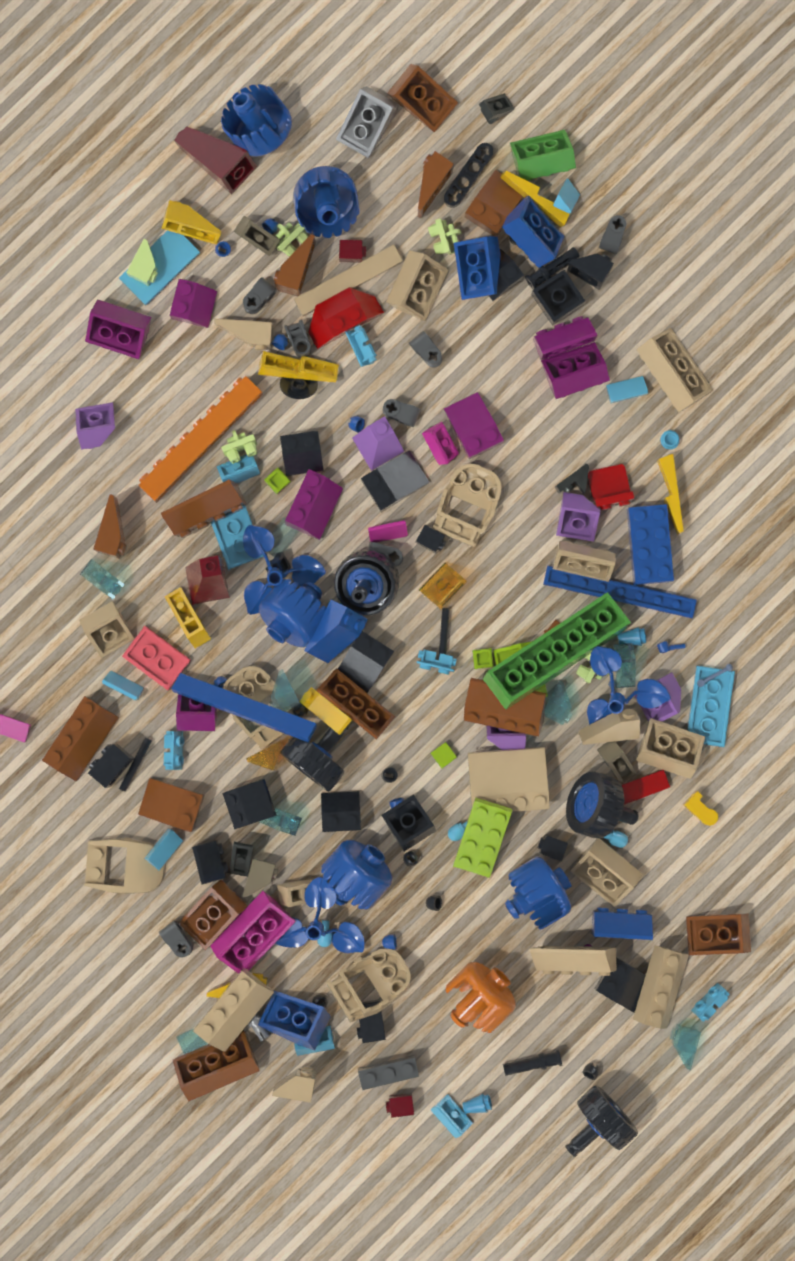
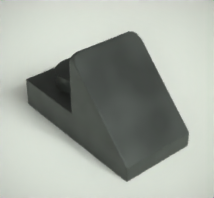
(496, 108)
(578, 477)
(241, 859)

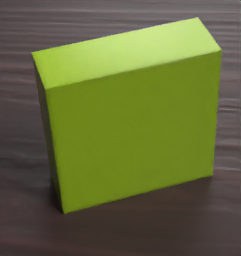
(277, 480)
(482, 658)
(443, 755)

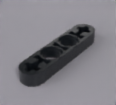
(467, 174)

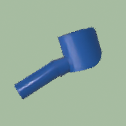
(664, 647)

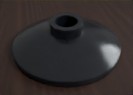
(298, 387)

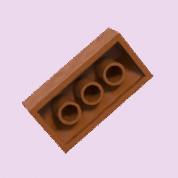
(204, 508)
(356, 703)
(485, 709)
(80, 738)
(212, 1068)

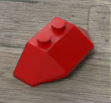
(342, 314)

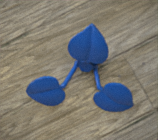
(258, 542)
(649, 693)
(345, 939)

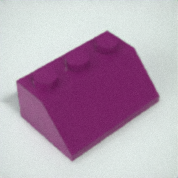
(117, 329)
(564, 337)
(575, 370)
(313, 504)

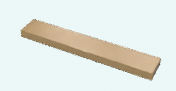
(350, 278)

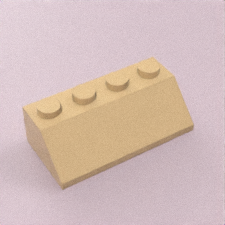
(674, 369)
(574, 959)
(660, 987)
(233, 1010)

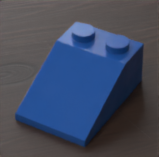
(478, 266)
(335, 631)
(295, 1020)

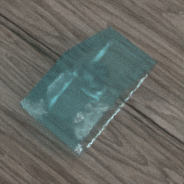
(102, 579)
(627, 673)
(283, 695)
(558, 705)
(283, 822)
(685, 1043)

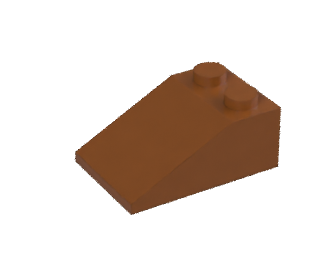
(422, 97)
(435, 175)
(493, 204)
(294, 270)
(110, 536)
(171, 805)
(212, 914)
(718, 934)

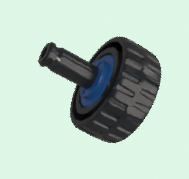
(366, 582)
(315, 759)
(597, 805)
(604, 1120)

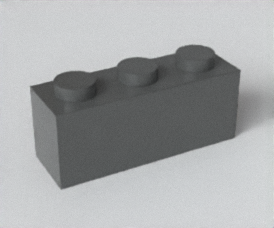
(388, 1072)

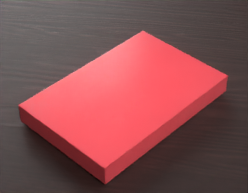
(156, 658)

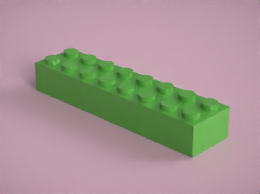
(556, 651)

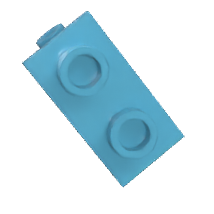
(364, 353)
(443, 664)
(174, 759)
(715, 995)

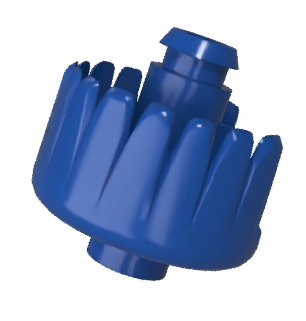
(256, 120)
(326, 201)
(291, 614)
(357, 873)
(539, 891)

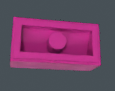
(440, 444)
(388, 531)
(14, 728)

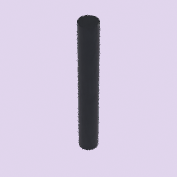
(444, 631)
(135, 764)

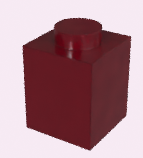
(351, 251)
(400, 1105)

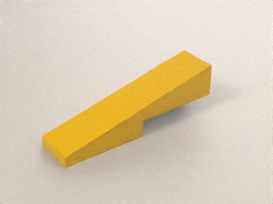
(527, 188)
(305, 368)
(668, 472)

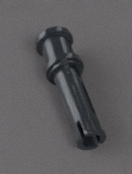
(545, 273)
(541, 1061)

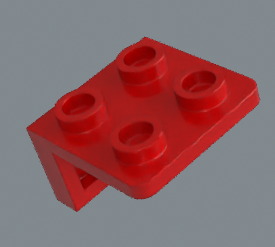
(610, 487)

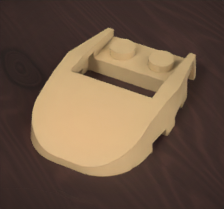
(473, 486)
(255, 685)
(139, 873)
(386, 972)

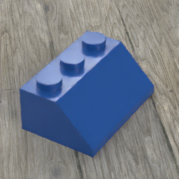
(533, 232)
(622, 924)

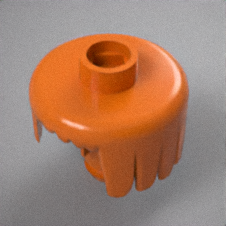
(488, 995)

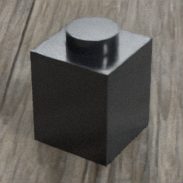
(431, 539)
(552, 847)

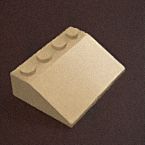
(510, 778)

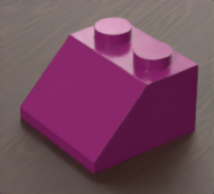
(193, 303)
(194, 715)

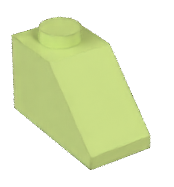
(143, 265)

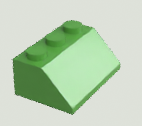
(543, 155)

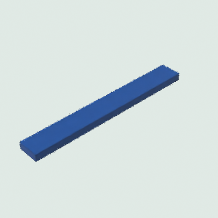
(622, 592)
(244, 707)

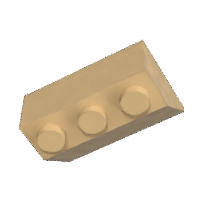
(417, 285)
(584, 561)
(670, 748)
(606, 872)
(297, 1085)

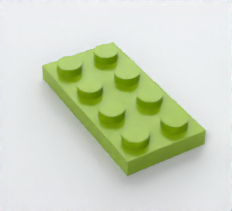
(482, 837)

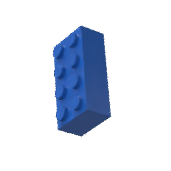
(650, 544)

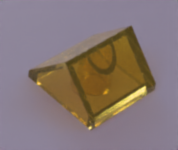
(442, 586)
(268, 757)

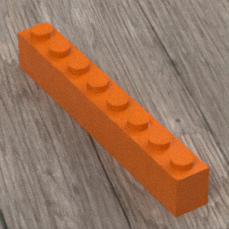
(200, 439)

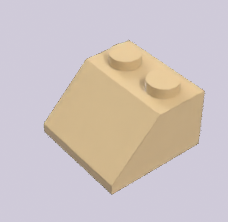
(106, 629)

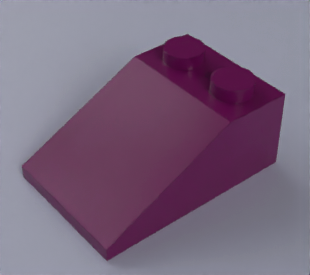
(474, 425)

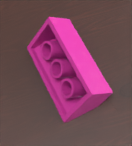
(252, 933)

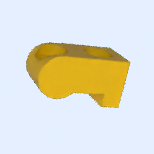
(699, 810)

